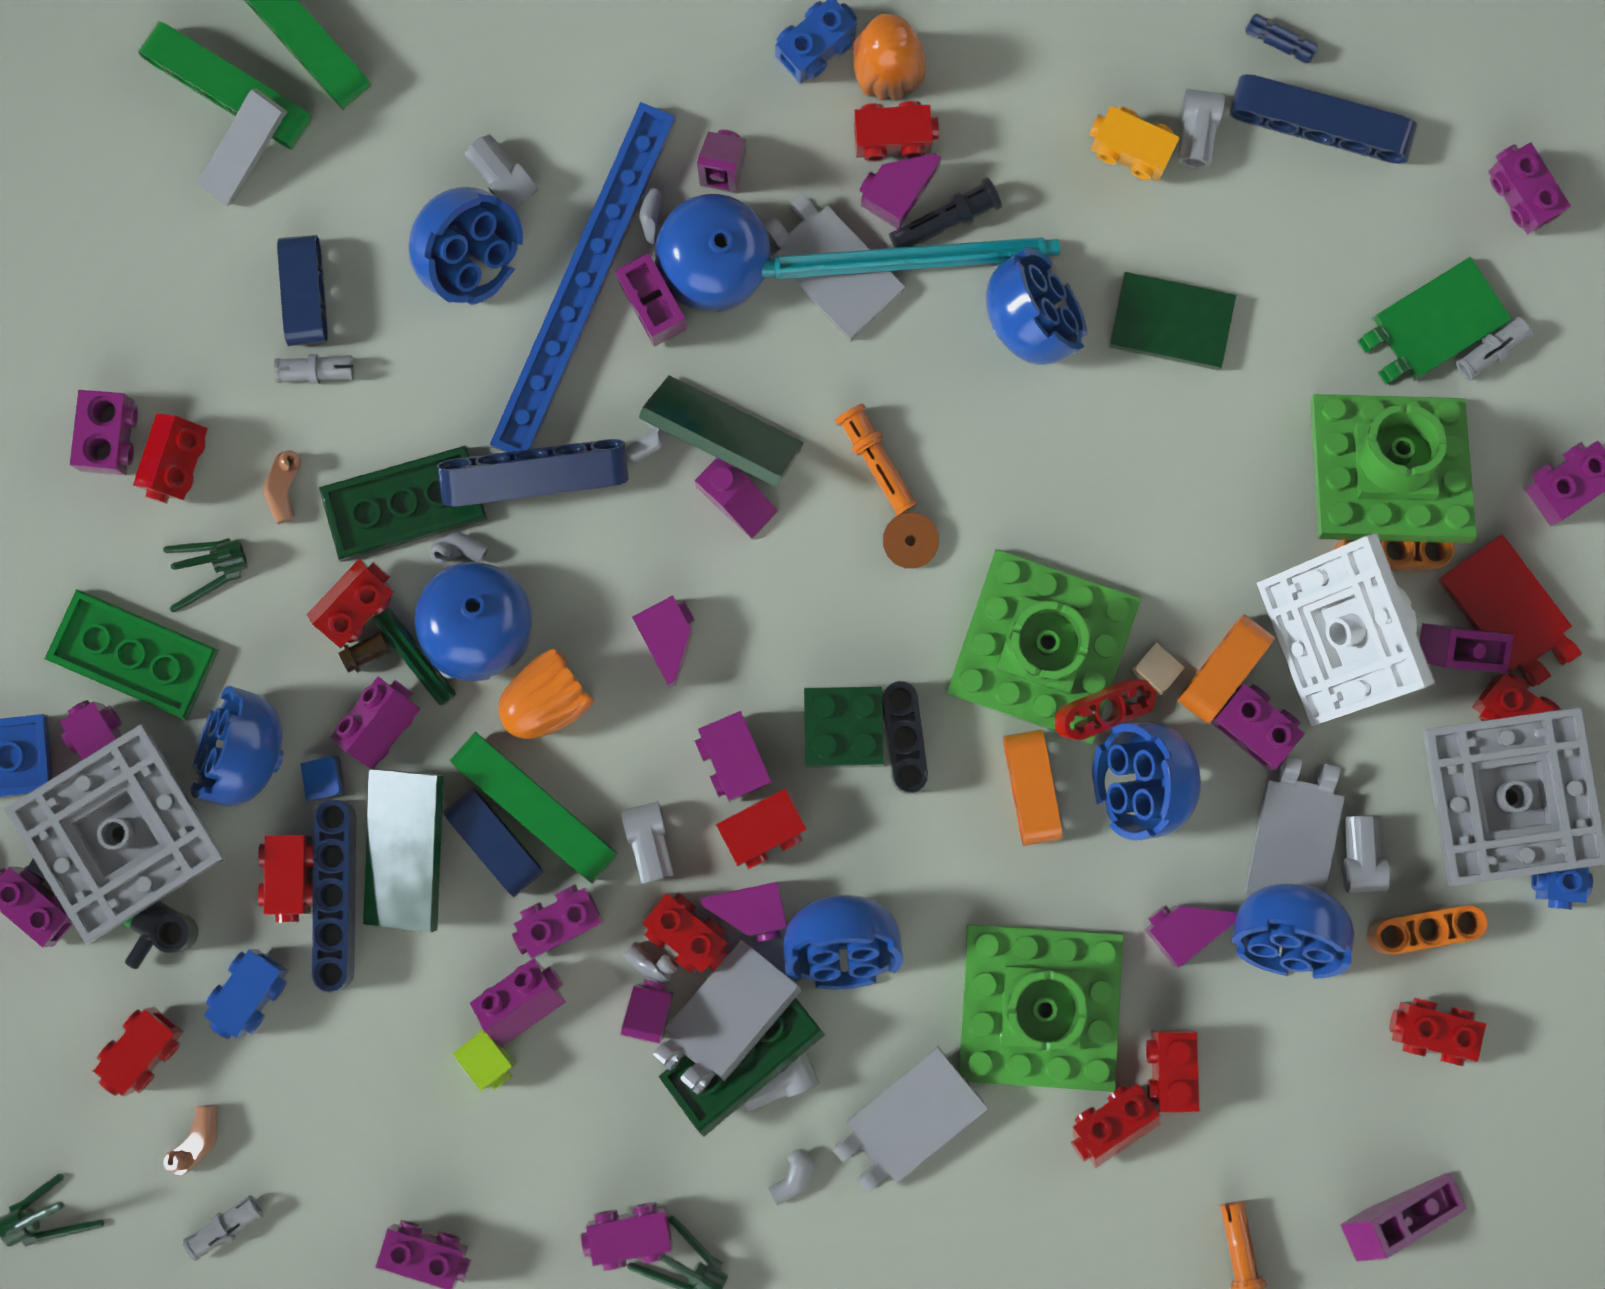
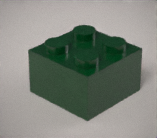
(843, 727)

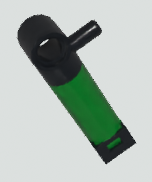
(152, 926)

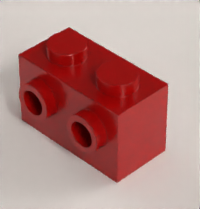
(762, 828)
(1174, 1071)

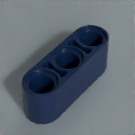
(302, 290)
(493, 842)

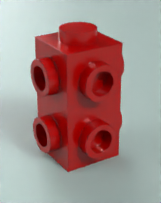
(894, 131)
(170, 458)
(351, 603)
(1509, 697)
(287, 876)
(695, 941)
(1424, 1028)
(128, 1063)
(1115, 1125)

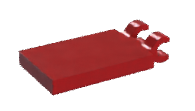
(1505, 597)

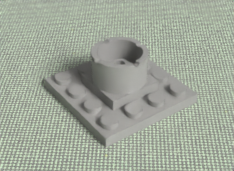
(1551, 791)
(77, 824)

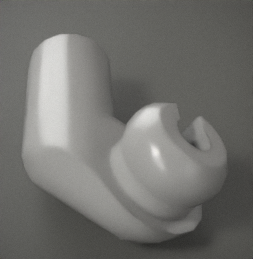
(649, 214)
(647, 445)
(456, 545)

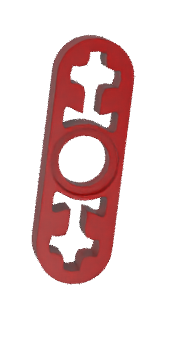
(1090, 706)

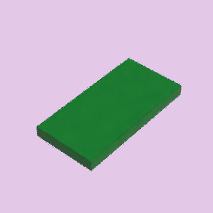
(131, 654)

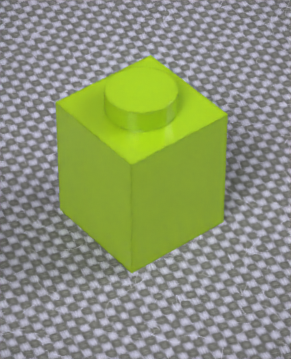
(485, 1061)

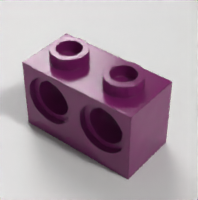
(651, 299)
(91, 433)

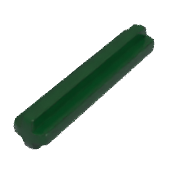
(414, 656)

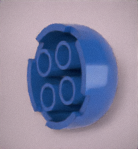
(462, 226)
(699, 270)
(1023, 310)
(471, 643)
(249, 752)
(1165, 781)
(1300, 919)
(842, 923)

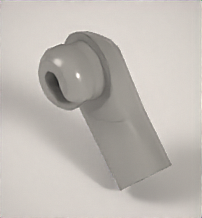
(648, 966)
(798, 1177)

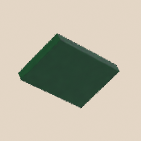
(1172, 321)

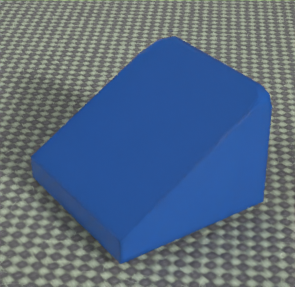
(322, 778)

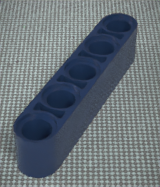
(1323, 119)
(532, 472)
(324, 913)

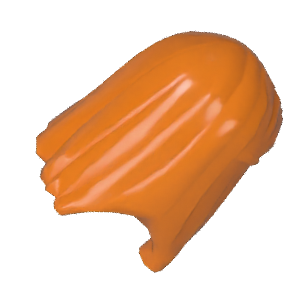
(888, 58)
(542, 698)

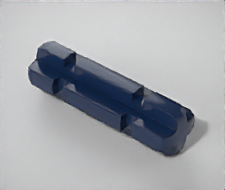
(1281, 38)

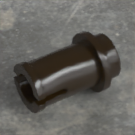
(364, 652)

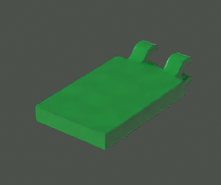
(1436, 321)

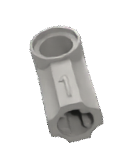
(1200, 118)
(504, 178)
(647, 833)
(1365, 866)
(790, 1082)

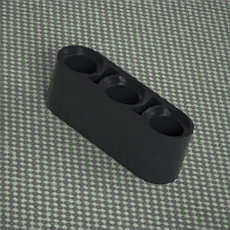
(910, 719)

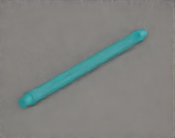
(904, 258)

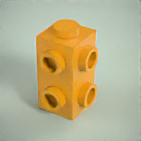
(1133, 142)

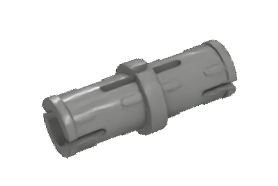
(1494, 348)
(314, 369)
(223, 1228)

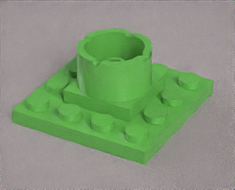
(1392, 468)
(1003, 652)
(1007, 980)

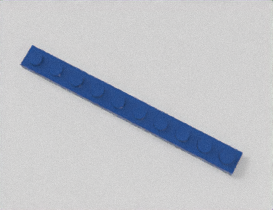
(583, 280)

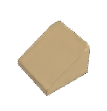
(1158, 668)

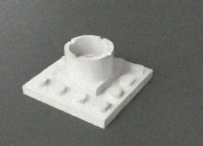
(1346, 630)

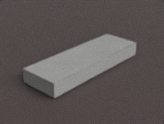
(241, 147)

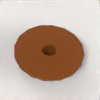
(910, 540)

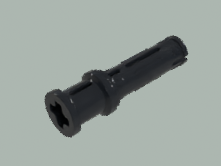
(960, 210)

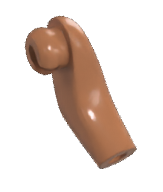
(277, 485)
(197, 1144)

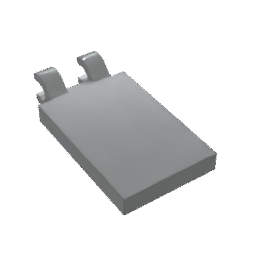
(845, 299)
(1296, 829)
(726, 1017)
(911, 1119)

